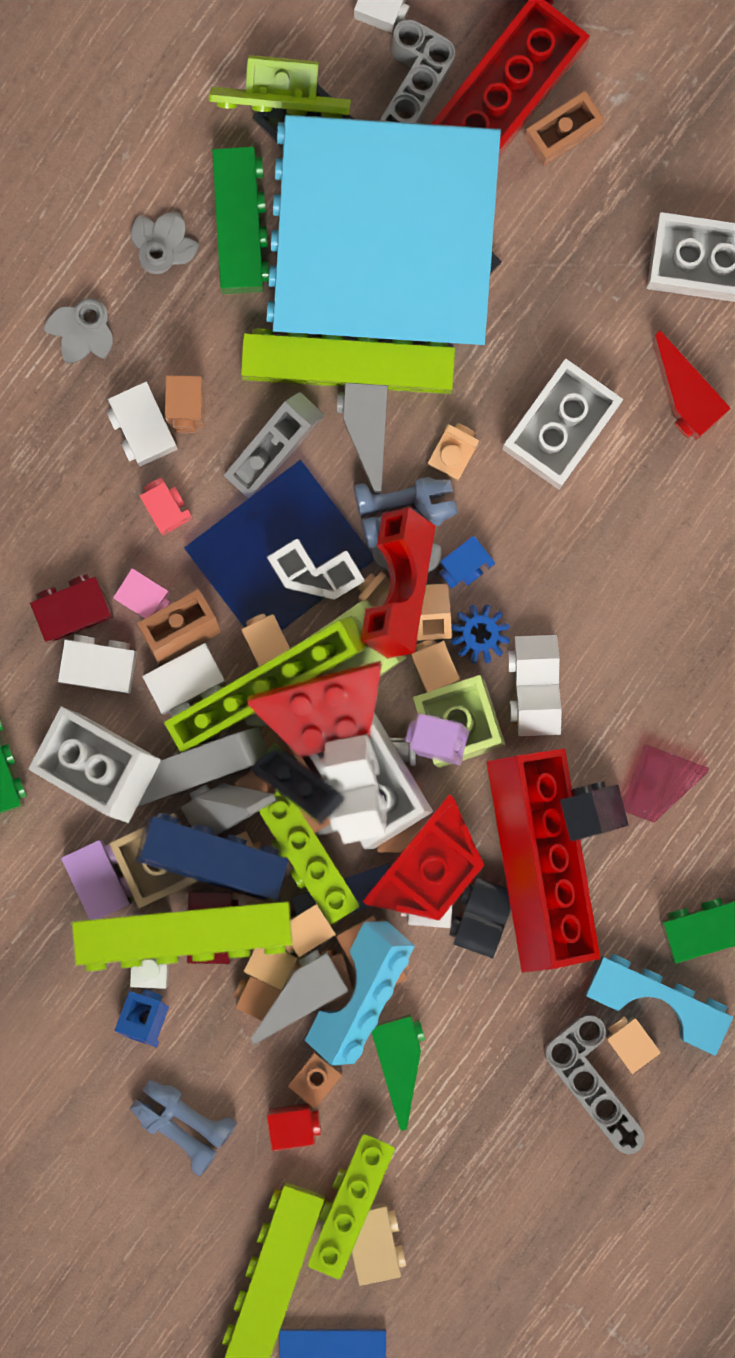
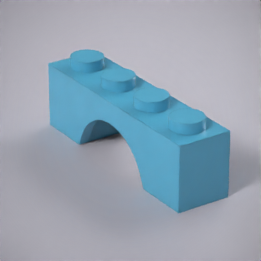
(379, 959)
(699, 1022)

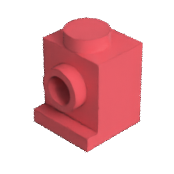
(164, 506)

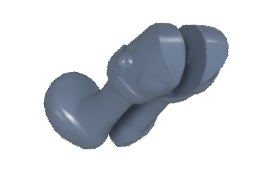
(419, 495)
(214, 1131)

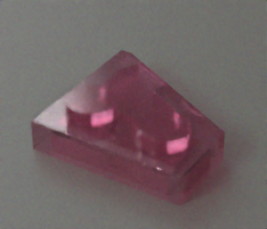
(660, 783)

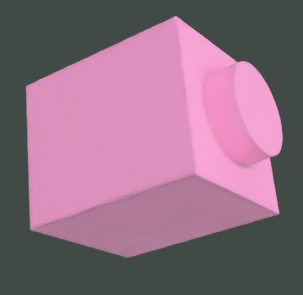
(142, 595)

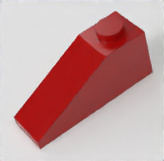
(689, 394)

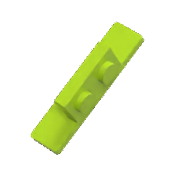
(283, 85)
(309, 858)
(351, 1205)

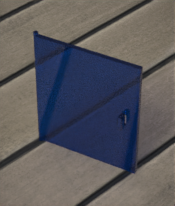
(237, 546)

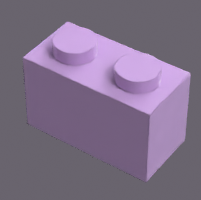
(438, 739)
(97, 880)

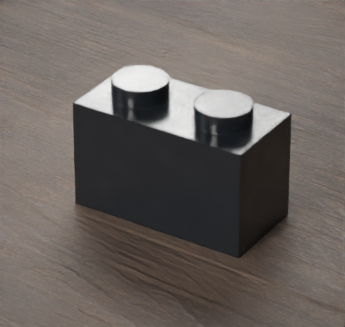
(593, 810)

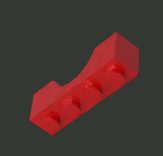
(407, 547)

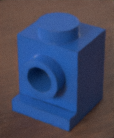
(465, 563)
(131, 1018)

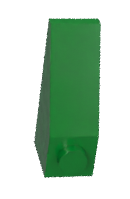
(399, 1057)

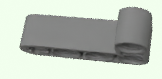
(422, 69)
(205, 764)
(599, 1089)

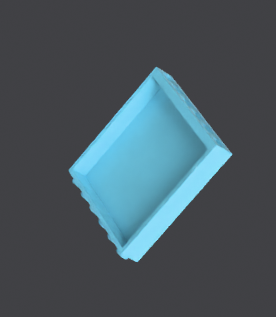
(383, 229)

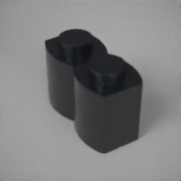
(483, 918)

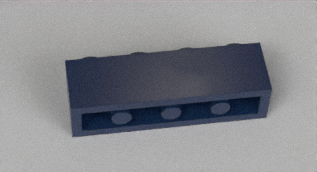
(212, 859)

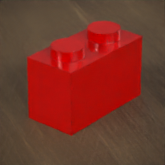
(293, 1126)

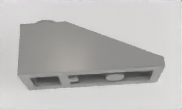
(365, 422)
(274, 444)
(224, 806)
(306, 991)

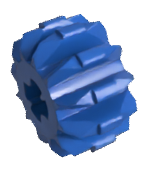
(490, 628)

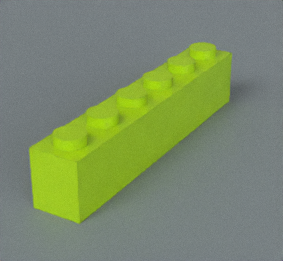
(340, 361)
(296, 665)
(182, 933)
(274, 1272)

